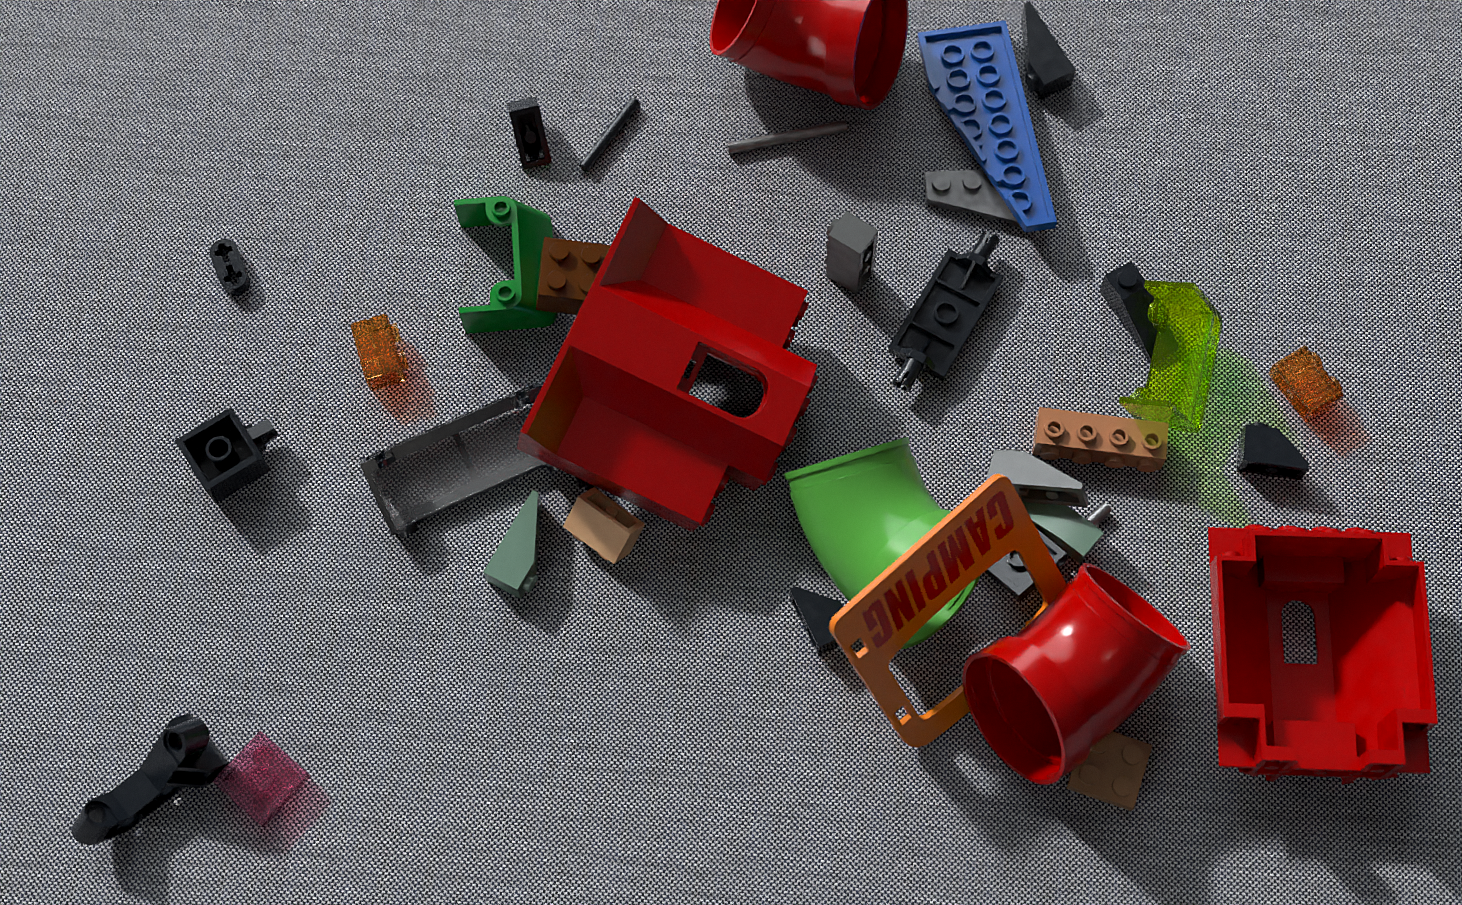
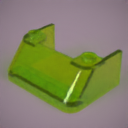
(1181, 357)

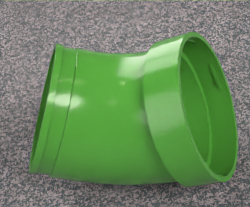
(865, 515)

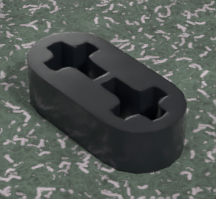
(224, 269)

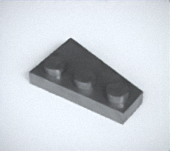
(966, 192)

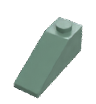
(516, 558)

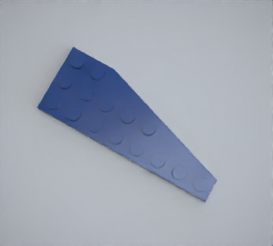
(981, 93)

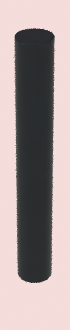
(609, 134)

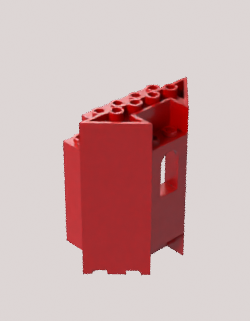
(1373, 680)

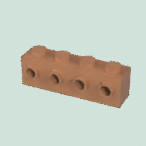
(1100, 439)

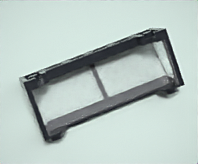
(451, 462)

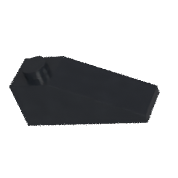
(1045, 62)
(1130, 302)

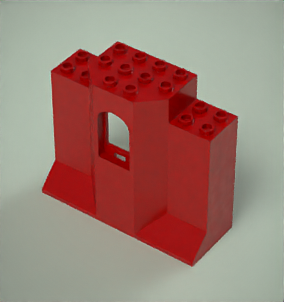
(618, 391)

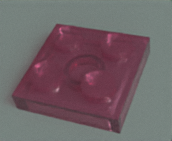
(261, 779)

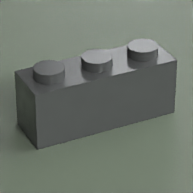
(850, 252)

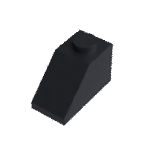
(529, 132)
(1269, 453)
(815, 615)

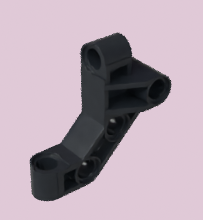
(176, 761)

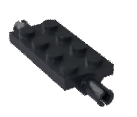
(946, 313)

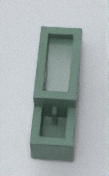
(1065, 528)

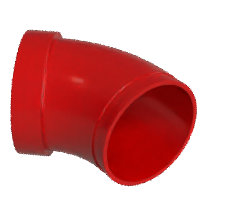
(817, 44)
(1070, 675)

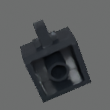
(226, 453)

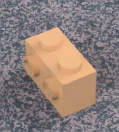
(603, 525)

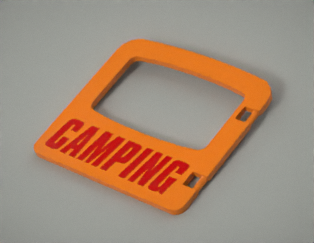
(923, 582)

